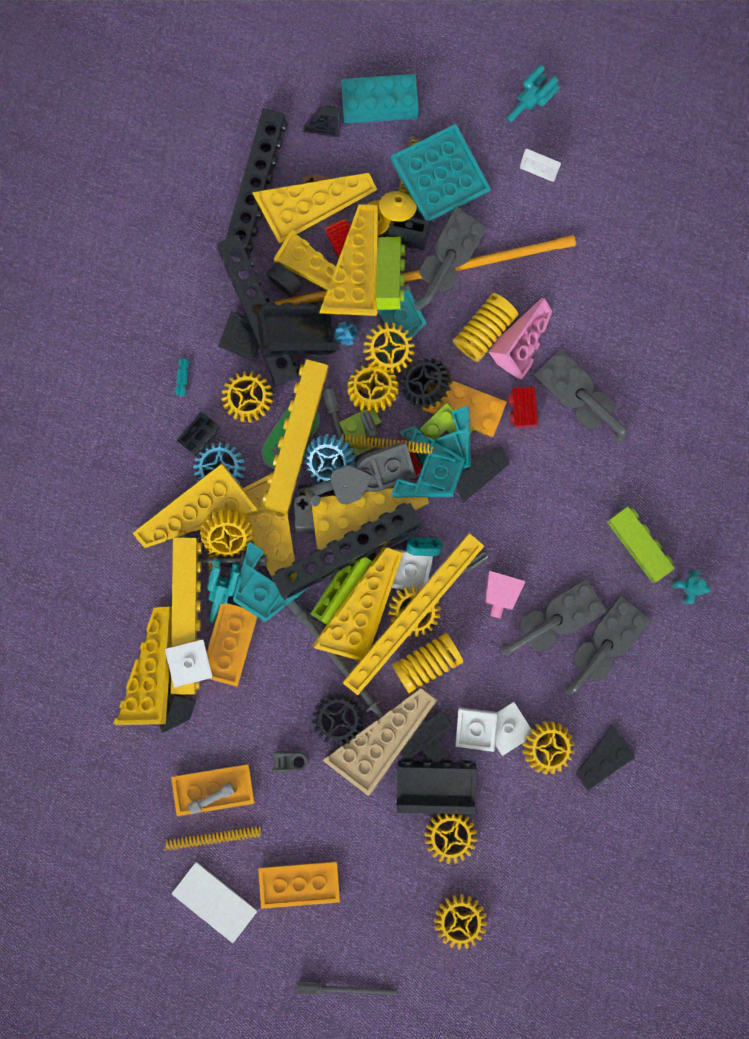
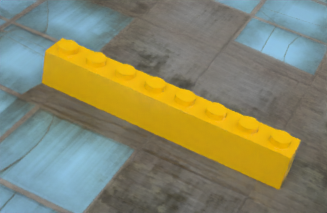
(296, 437)
(185, 599)

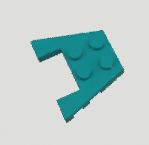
(407, 316)
(456, 442)
(438, 475)
(257, 591)

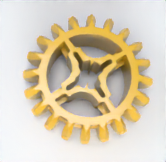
(389, 356)
(358, 384)
(240, 392)
(218, 541)
(411, 593)
(548, 763)
(446, 845)
(453, 927)

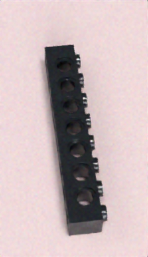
(268, 121)
(226, 250)
(376, 542)

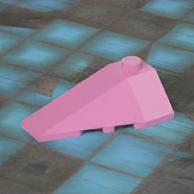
(516, 345)

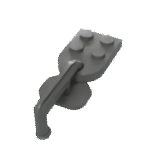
(460, 239)
(565, 379)
(351, 482)
(572, 611)
(621, 628)

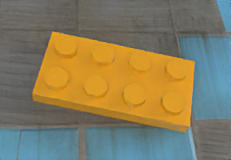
(484, 408)
(230, 643)
(202, 784)
(299, 884)

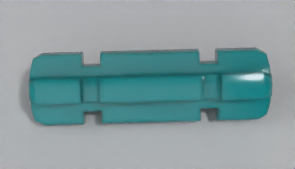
(182, 377)

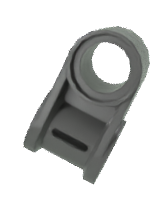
(303, 518)
(288, 761)

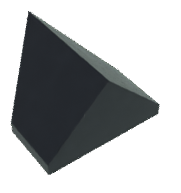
(178, 711)

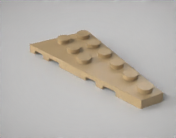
(377, 747)

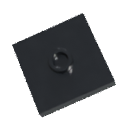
(239, 337)

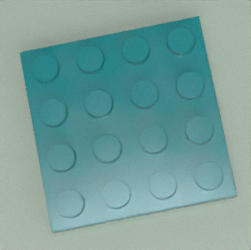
(440, 173)

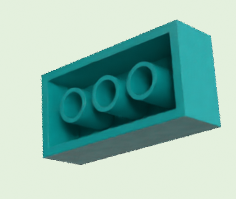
(379, 98)

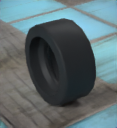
(284, 279)

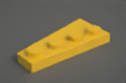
(303, 260)

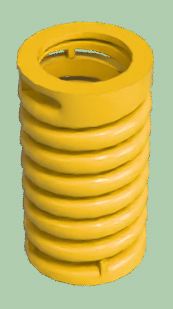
(486, 327)
(425, 661)

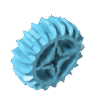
(320, 446)
(219, 458)

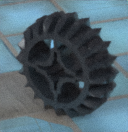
(433, 390)
(323, 710)

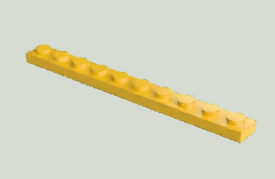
(413, 613)

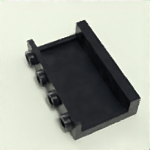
(295, 330)
(436, 786)

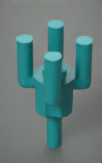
(534, 93)
(692, 586)
(220, 587)

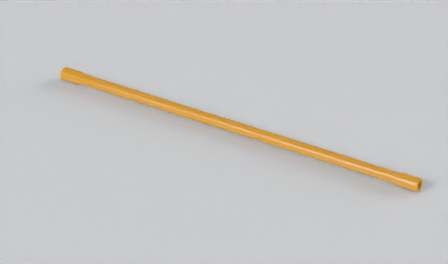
(559, 243)

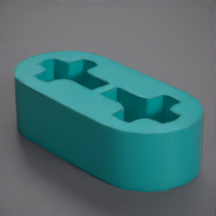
(424, 546)

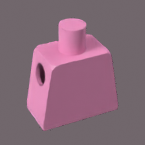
(502, 592)

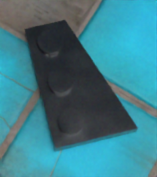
(324, 122)
(482, 470)
(606, 758)

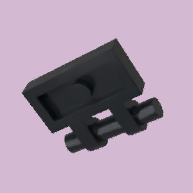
(194, 438)

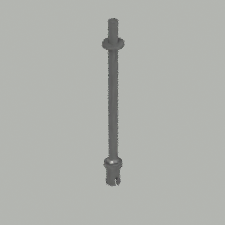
(303, 616)

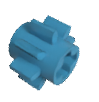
(346, 333)

